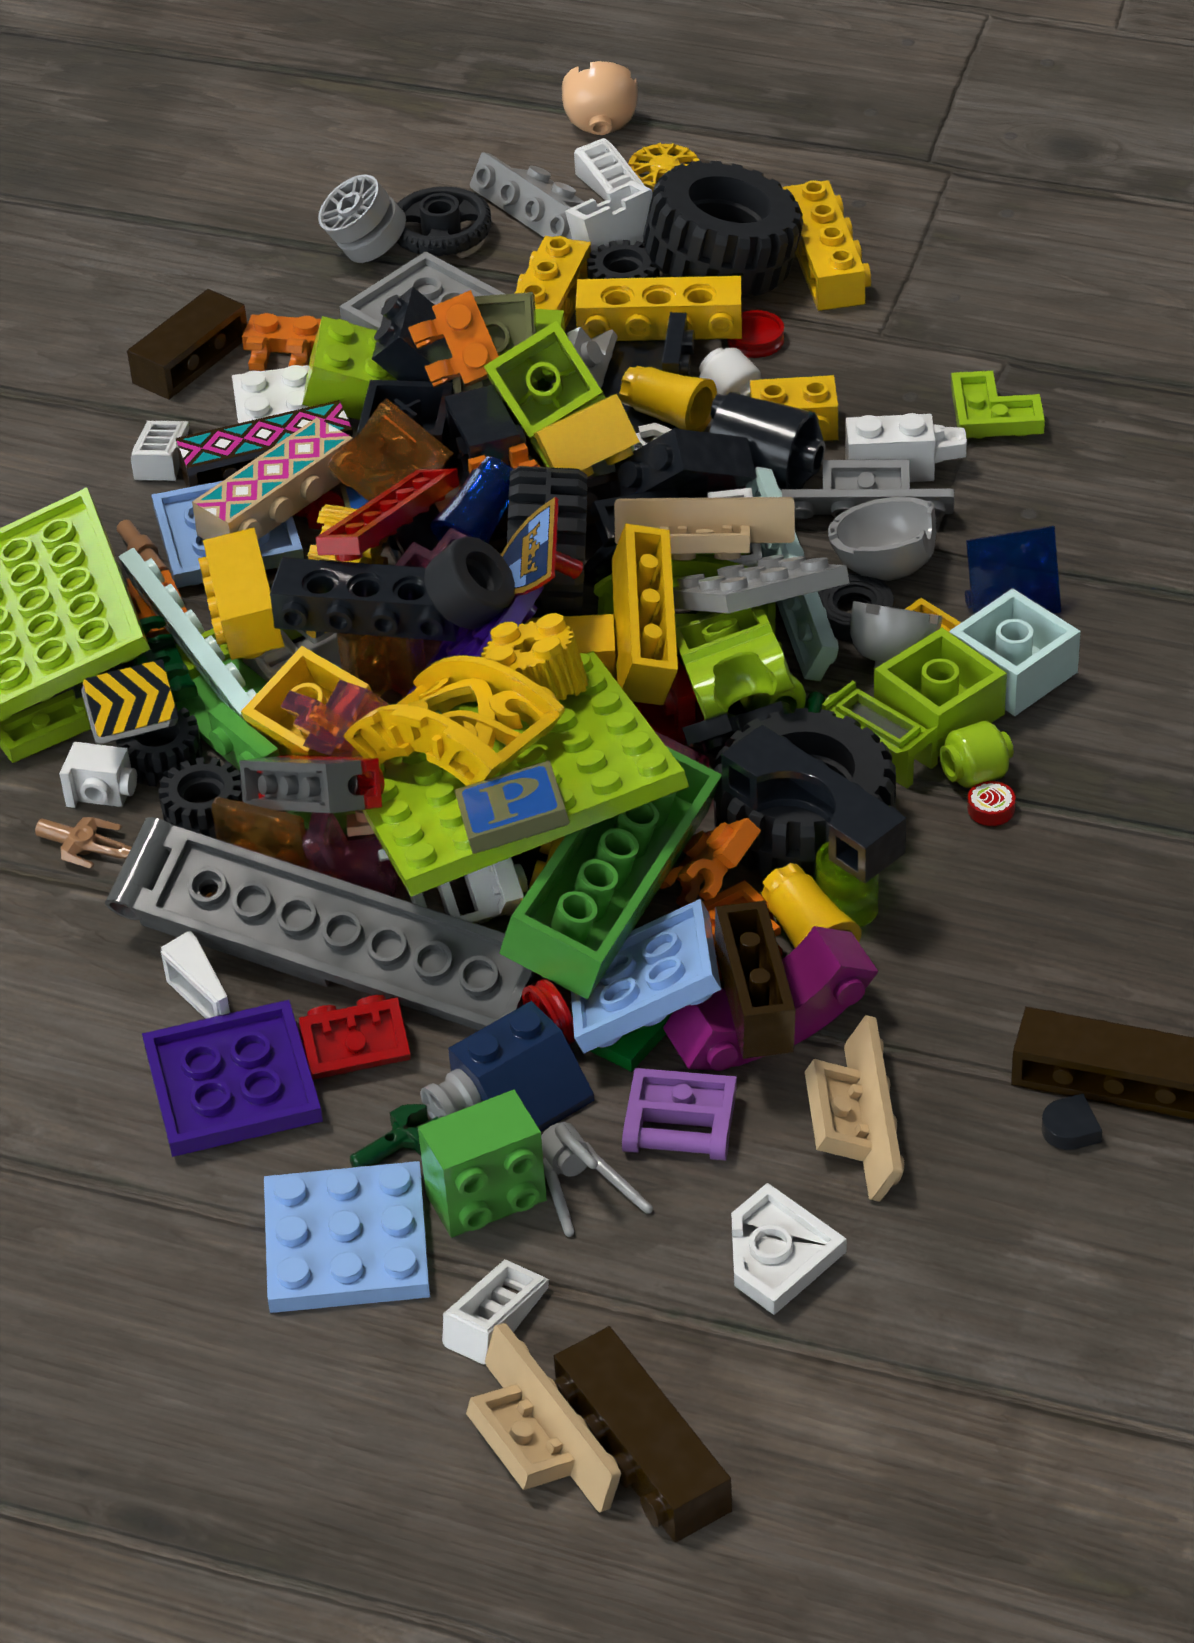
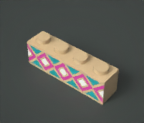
(272, 484)

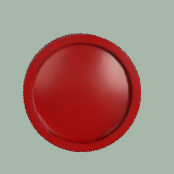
(760, 334)
(551, 1002)

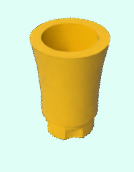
(669, 396)
(802, 904)

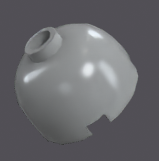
(886, 631)

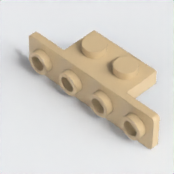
(711, 524)
(855, 1111)
(536, 1427)

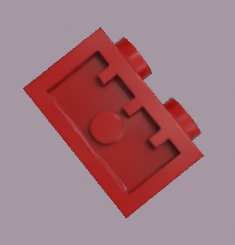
(354, 1036)

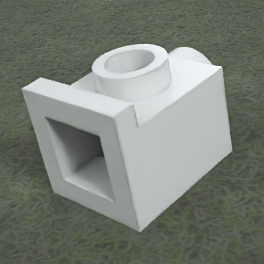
(97, 775)

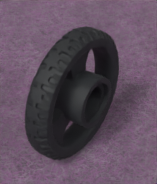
(440, 215)

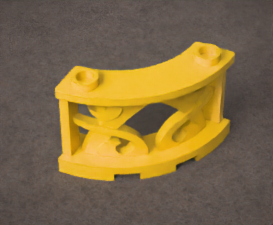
(460, 738)

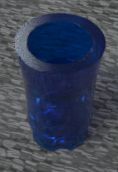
(478, 503)

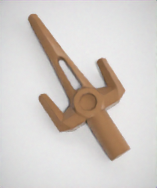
(82, 839)

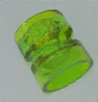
(849, 894)

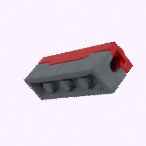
(312, 783)

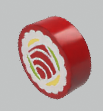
(991, 803)

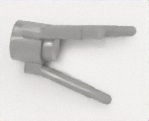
(570, 1155)

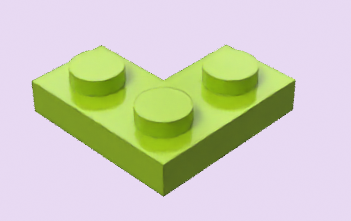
(990, 415)

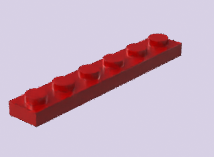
(386, 513)

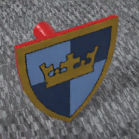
(533, 551)

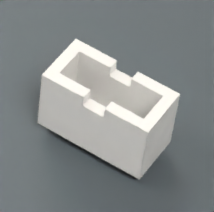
(615, 219)

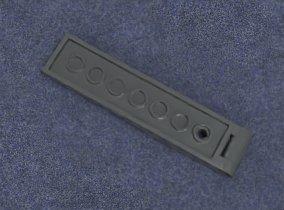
(316, 926)

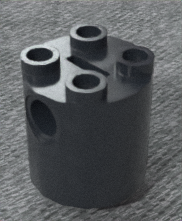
(777, 436)

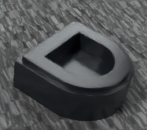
(1070, 1123)

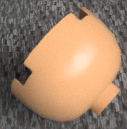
(600, 97)

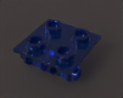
(1016, 561)

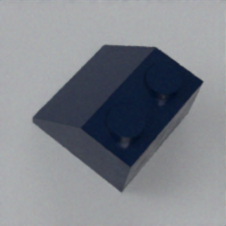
(525, 1055)

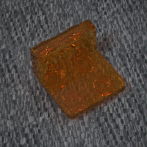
(387, 452)

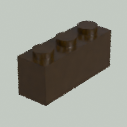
(187, 344)
(754, 979)

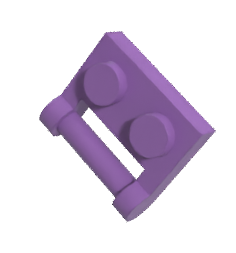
(681, 1100)

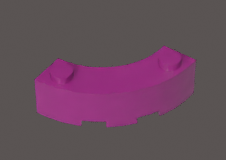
(824, 979)

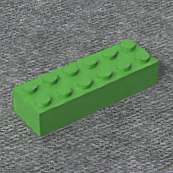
(603, 884)

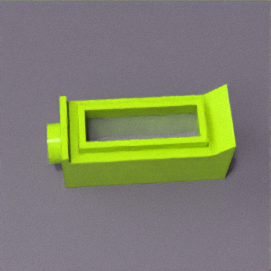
(899, 733)

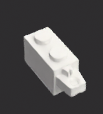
(904, 438)

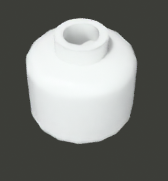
(729, 371)

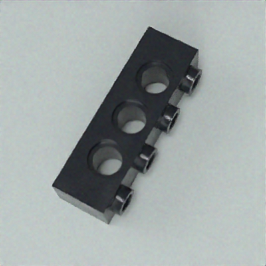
(356, 600)

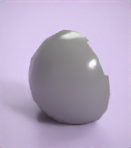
(885, 537)

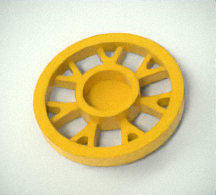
(659, 164)

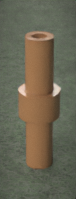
(141, 543)

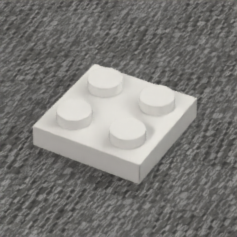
(269, 392)

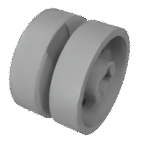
(362, 218)

